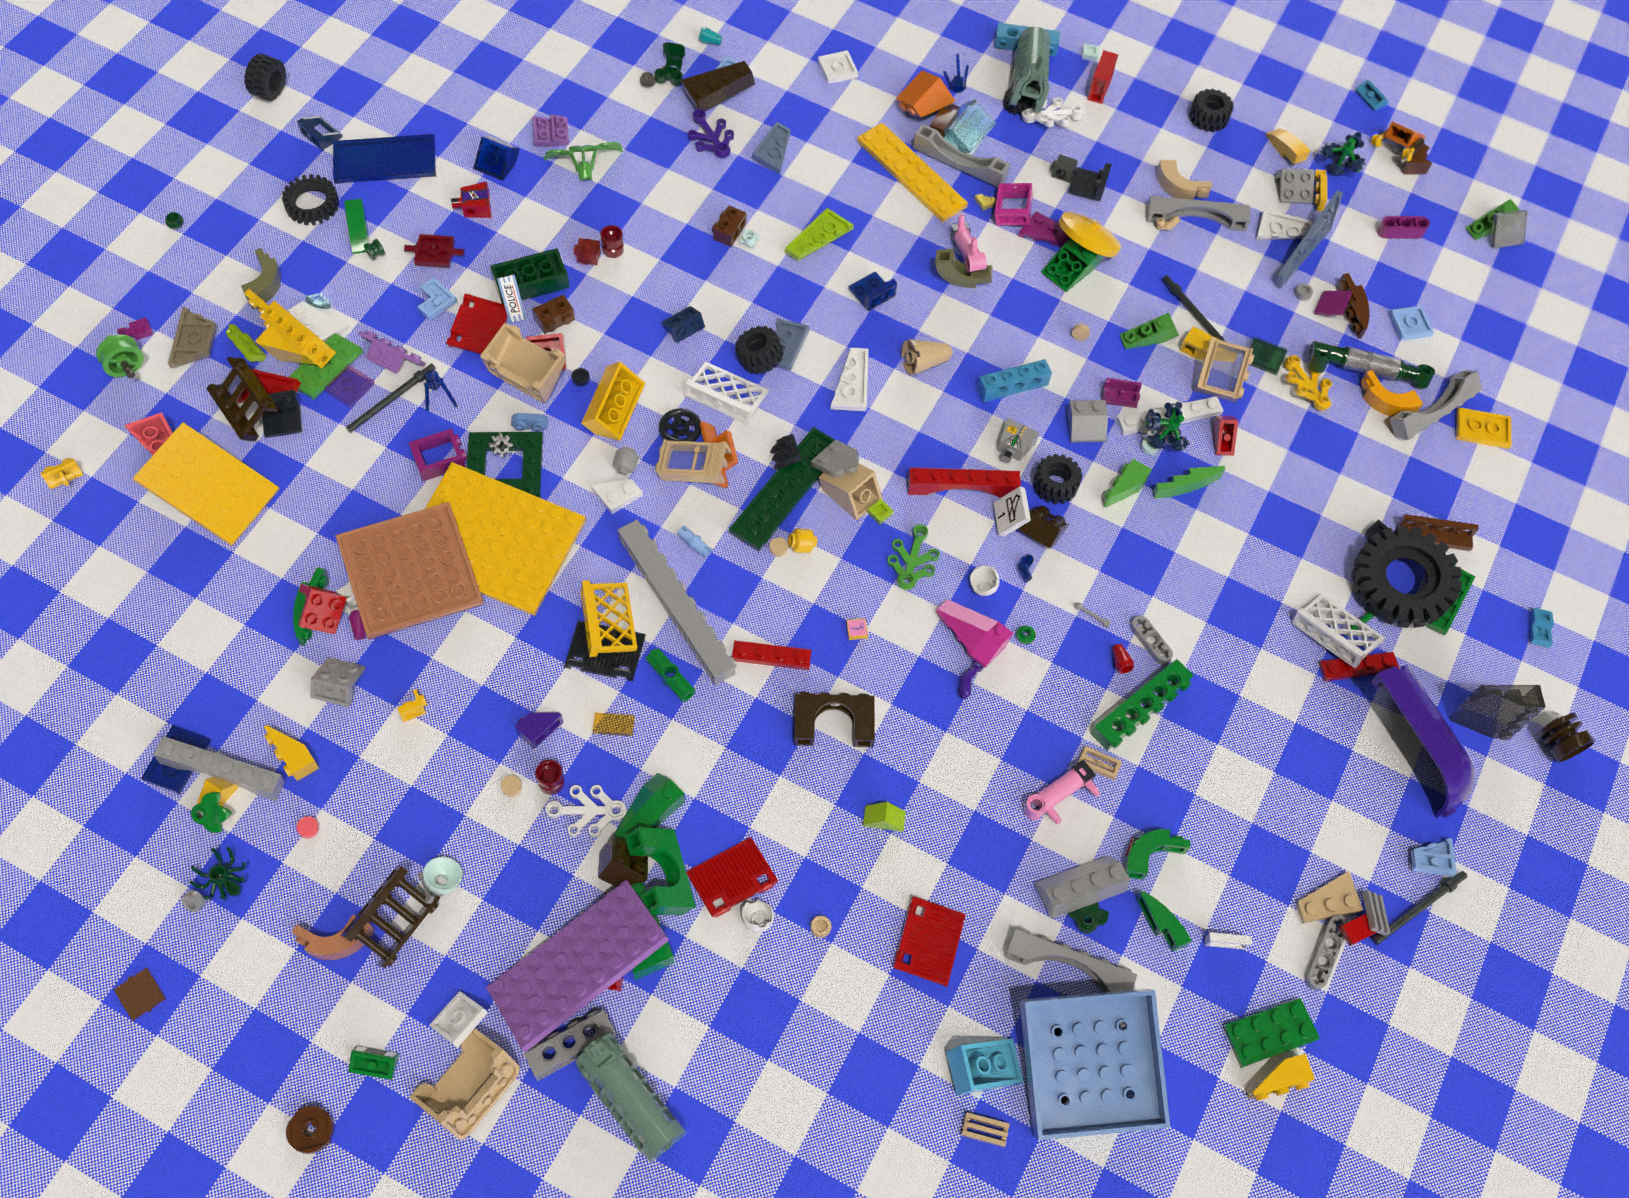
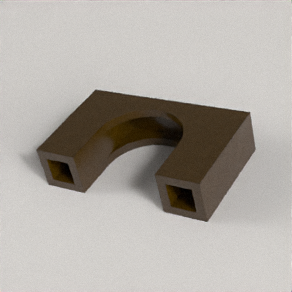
(858, 708)

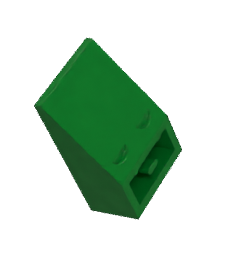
(1071, 265)

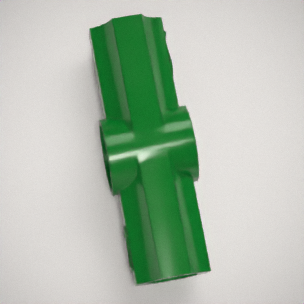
(677, 683)

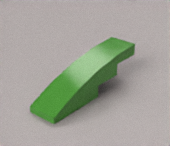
(1193, 480)

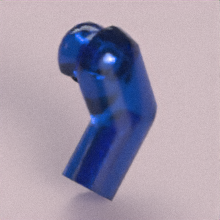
(1023, 567)

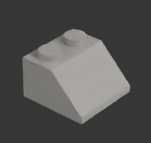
(1087, 421)

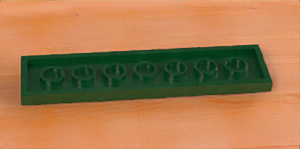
(780, 494)

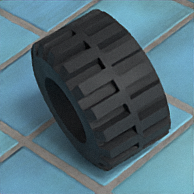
(265, 77)
(1211, 110)
(759, 349)
(1060, 467)

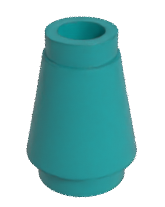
(709, 36)

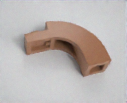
(329, 947)

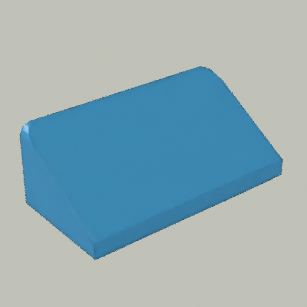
(1372, 95)

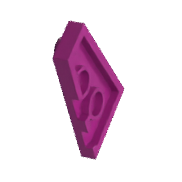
(1044, 229)

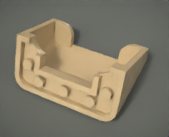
(523, 363)
(468, 1086)

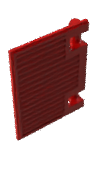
(476, 324)
(731, 877)
(929, 941)

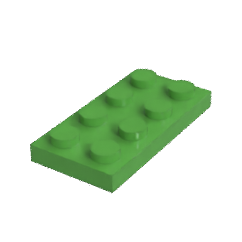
(314, 379)

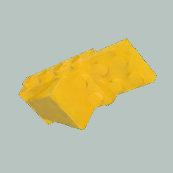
(287, 337)

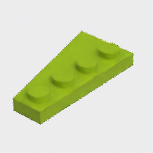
(820, 232)

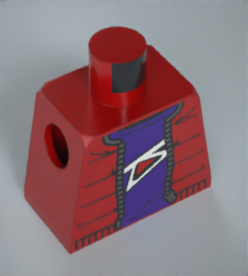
(474, 201)

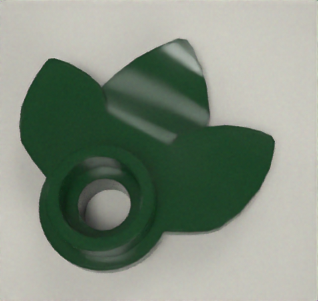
(1090, 914)

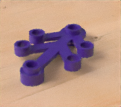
(720, 149)

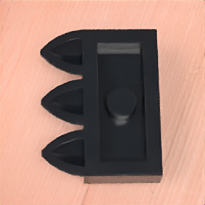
(786, 452)

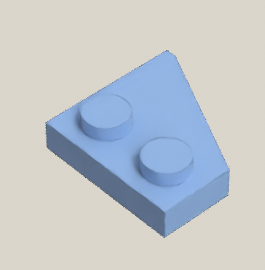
(1435, 859)

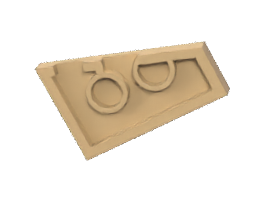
(1333, 899)

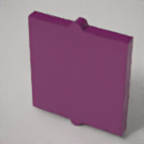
(1332, 302)

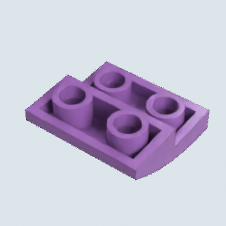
(550, 131)

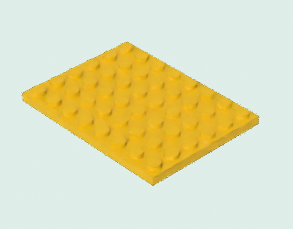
(508, 535)

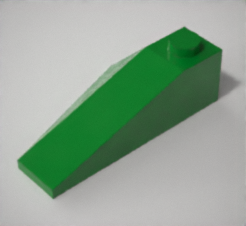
(652, 805)

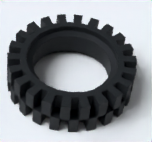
(310, 184)

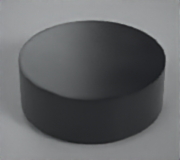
(580, 377)

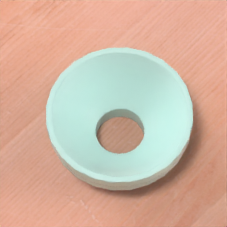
(445, 868)

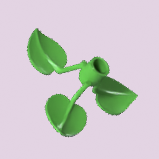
(584, 169)

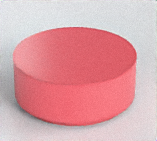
(307, 827)

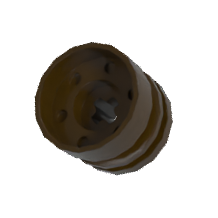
(1565, 736)

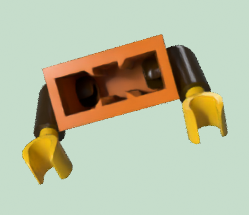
(1403, 135)

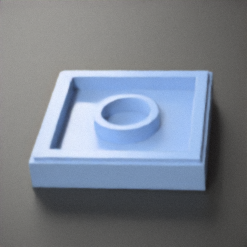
(1411, 323)

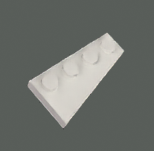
(852, 388)

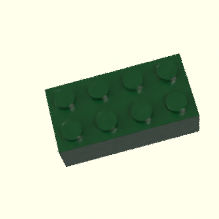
(533, 273)

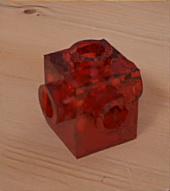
(587, 251)

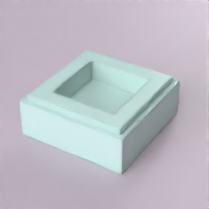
(1090, 52)

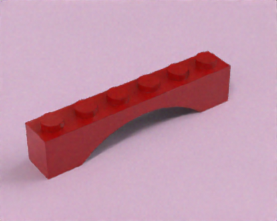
(930, 480)

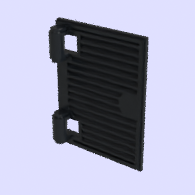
(605, 663)

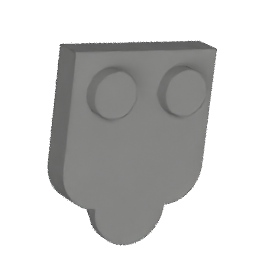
(837, 459)

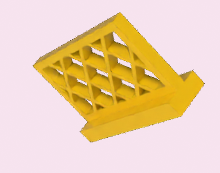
(592, 623)

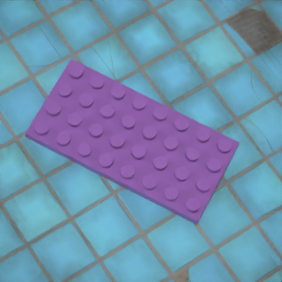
(576, 965)

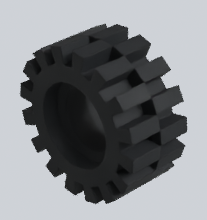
(1020, 107)

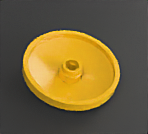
(1089, 234)

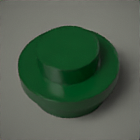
(174, 220)

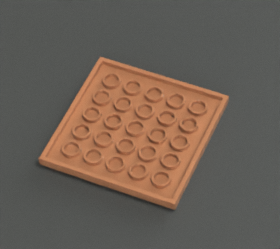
(408, 570)

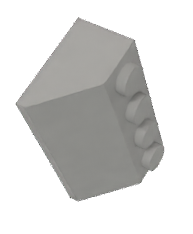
(1082, 886)

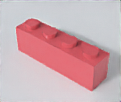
(150, 431)

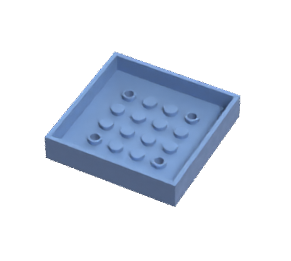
(1094, 1064)

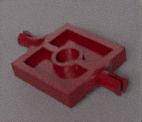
(434, 250)

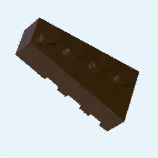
(717, 85)

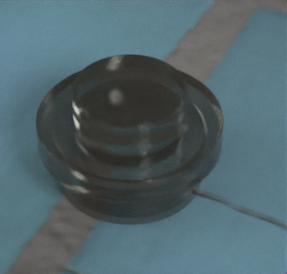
(647, 79)

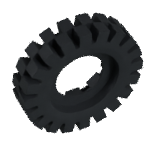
(1376, 590)

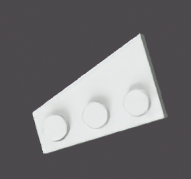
(317, 321)

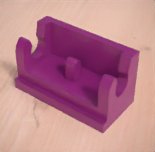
(1121, 392)

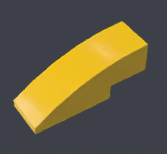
(1288, 145)

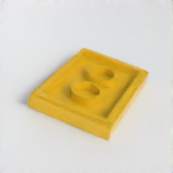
(1483, 428)

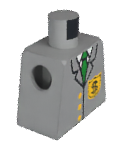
(1016, 441)

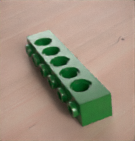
(1175, 673)

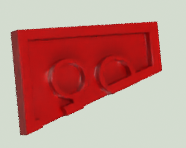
(272, 383)

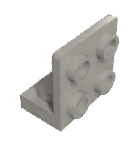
(1296, 185)
(335, 681)

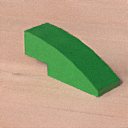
(356, 225)
(1163, 922)

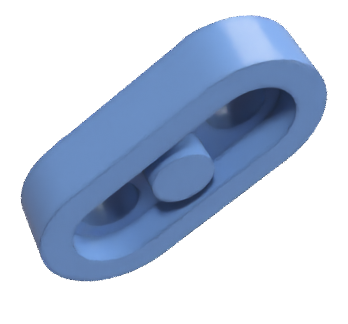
(529, 421)

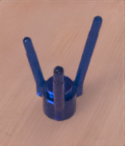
(958, 83)
(433, 382)

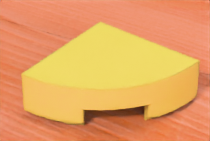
(984, 201)

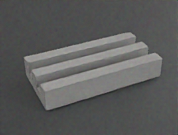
(1376, 912)

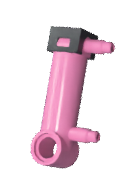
(967, 245)
(1078, 777)

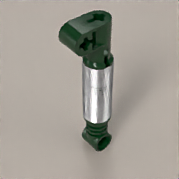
(1364, 361)

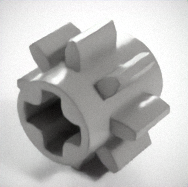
(505, 447)

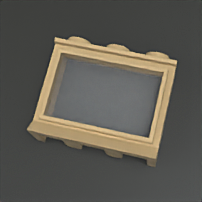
(1224, 370)

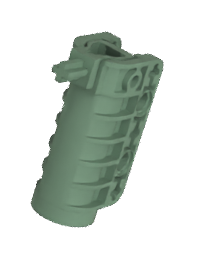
(1031, 68)
(629, 1097)

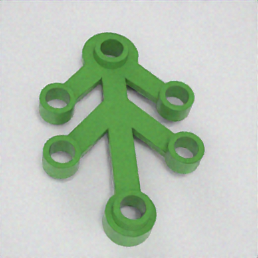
(912, 560)

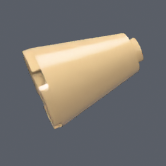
(924, 355)

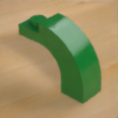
(1155, 841)

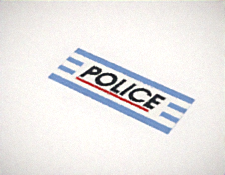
(511, 298)

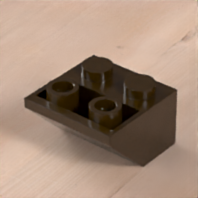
(1044, 526)
(618, 865)

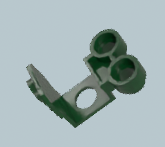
(674, 54)

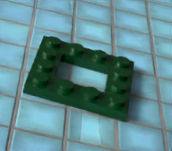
(529, 442)

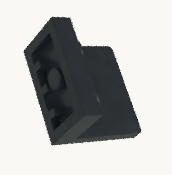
(1090, 183)
(286, 419)

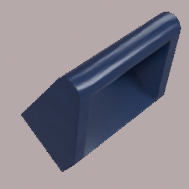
(320, 140)

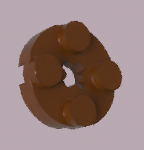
(321, 1137)

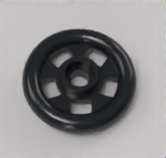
(677, 414)

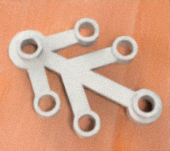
(1052, 114)
(589, 810)

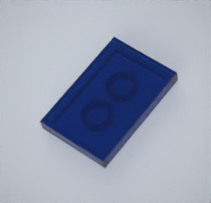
(169, 777)

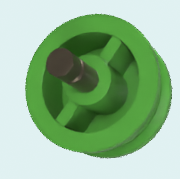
(119, 356)

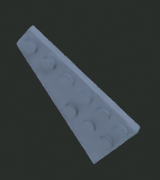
(1312, 238)

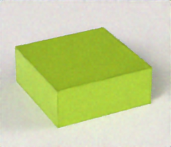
(880, 511)

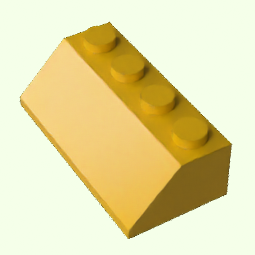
(613, 402)

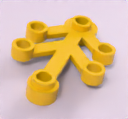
(1320, 399)

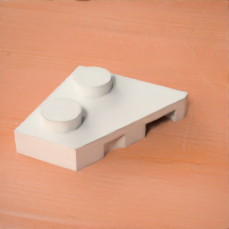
(617, 493)

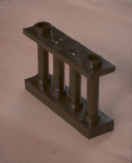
(228, 403)
(369, 914)

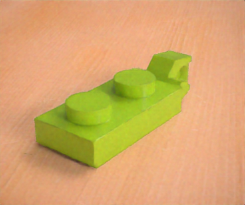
(245, 344)

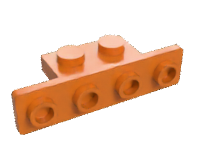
(709, 435)

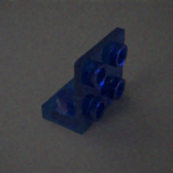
(873, 290)

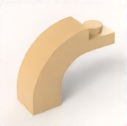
(1177, 185)

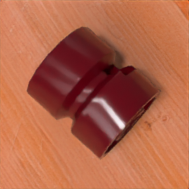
(612, 241)
(550, 777)

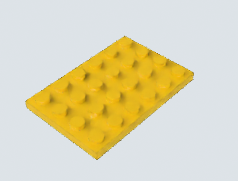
(206, 484)

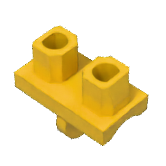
(61, 473)

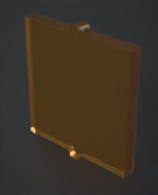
(139, 994)

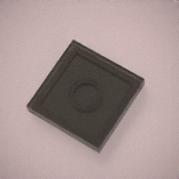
(1509, 228)

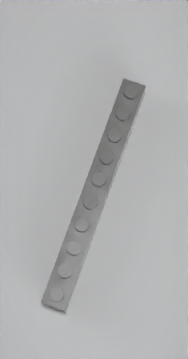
(676, 602)

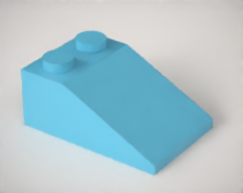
(984, 1066)

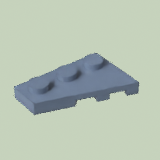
(773, 147)
(792, 339)

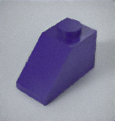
(537, 727)

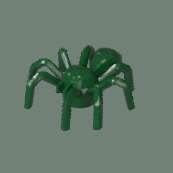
(220, 875)

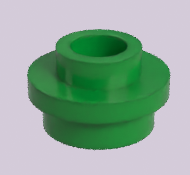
(1026, 639)

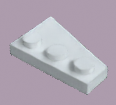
(1281, 226)

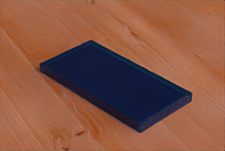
(384, 158)

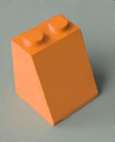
(924, 95)

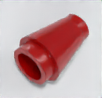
(1122, 659)

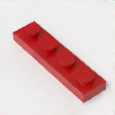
(771, 655)
(1370, 665)

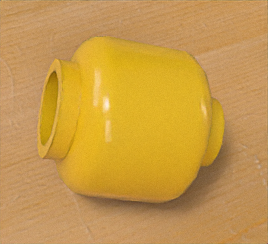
(802, 540)

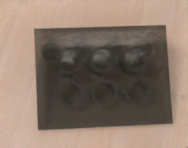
(1499, 709)

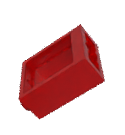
(1102, 77)

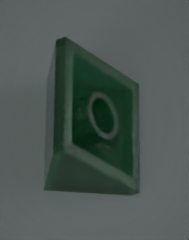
(1267, 355)

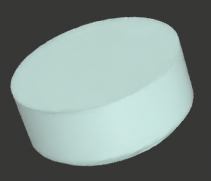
(1147, 448)

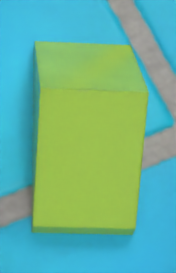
(884, 816)

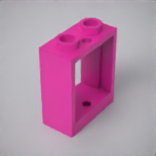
(1013, 216)

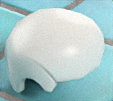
(984, 580)
(757, 916)

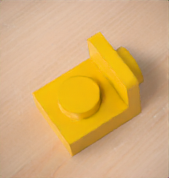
(412, 709)

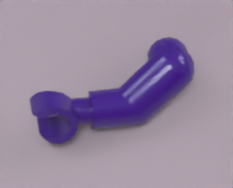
(966, 680)

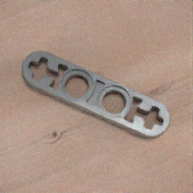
(1330, 954)

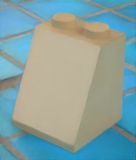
(853, 491)

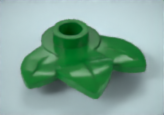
(212, 812)

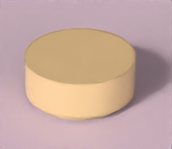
(1080, 332)
(778, 546)
(511, 786)
(820, 926)

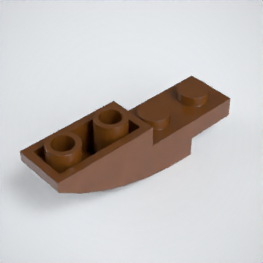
(1358, 305)

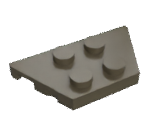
(192, 339)

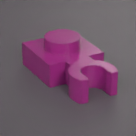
(138, 329)

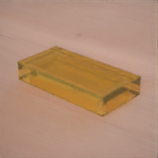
(613, 724)

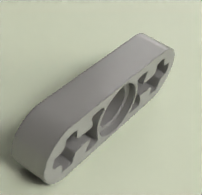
(1149, 630)

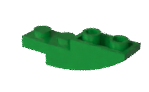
(318, 580)

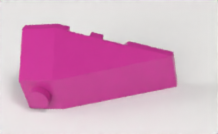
(980, 634)

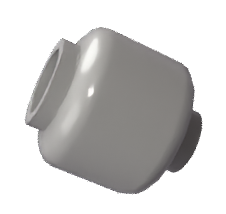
(625, 460)

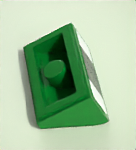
(373, 1062)

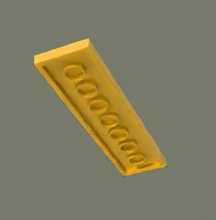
(912, 172)

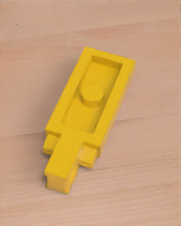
(1321, 189)

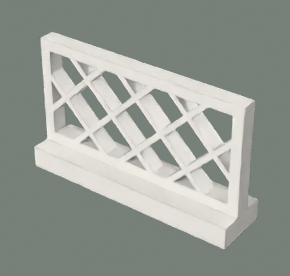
(720, 400)
(1331, 637)

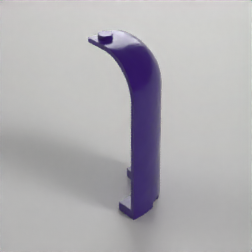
(1433, 733)

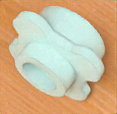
(749, 238)

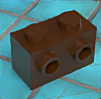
(729, 225)
(553, 314)

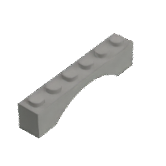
(987, 169)
(1229, 215)
(1460, 389)
(191, 758)
(1028, 949)

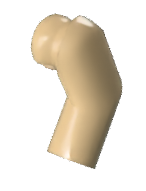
(1161, 224)

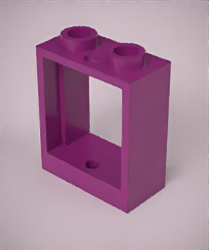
(439, 468)

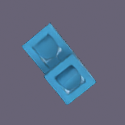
(1540, 627)

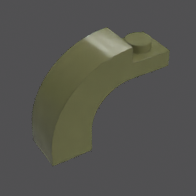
(956, 272)
(268, 281)

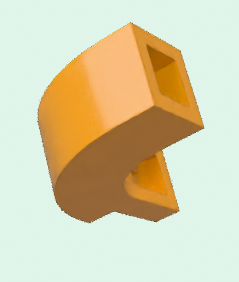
(1386, 401)

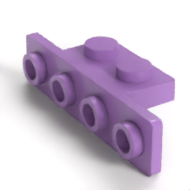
(387, 355)

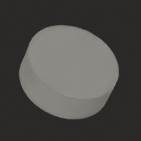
(1303, 292)
(193, 901)

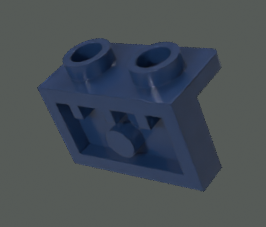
(684, 323)

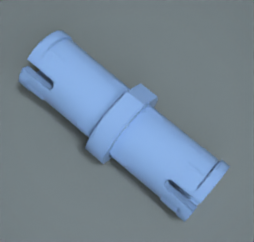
(694, 541)

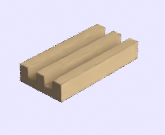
(1099, 770)
(1003, 1134)

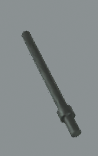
(1176, 290)
(417, 377)
(1447, 886)

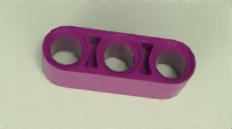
(1403, 227)

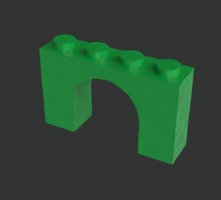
(665, 850)

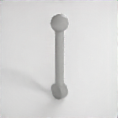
(1106, 623)
(429, 898)

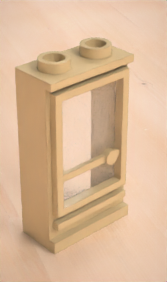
(692, 461)

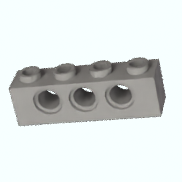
(543, 1067)

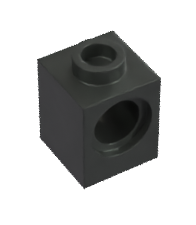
(1064, 168)

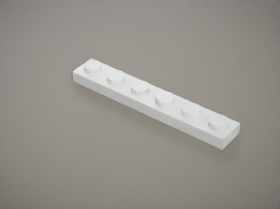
(1191, 411)

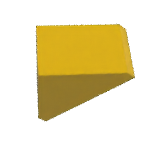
(218, 785)

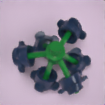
(1336, 151)
(1171, 432)

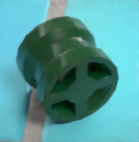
(374, 249)

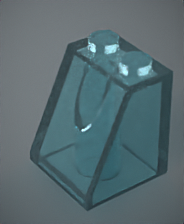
(969, 126)

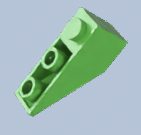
(1484, 225)
(1150, 333)
(1130, 482)

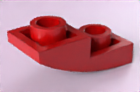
(1356, 930)

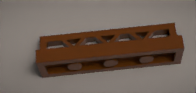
(1452, 536)

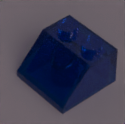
(495, 157)

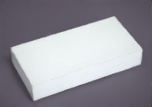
(1228, 941)

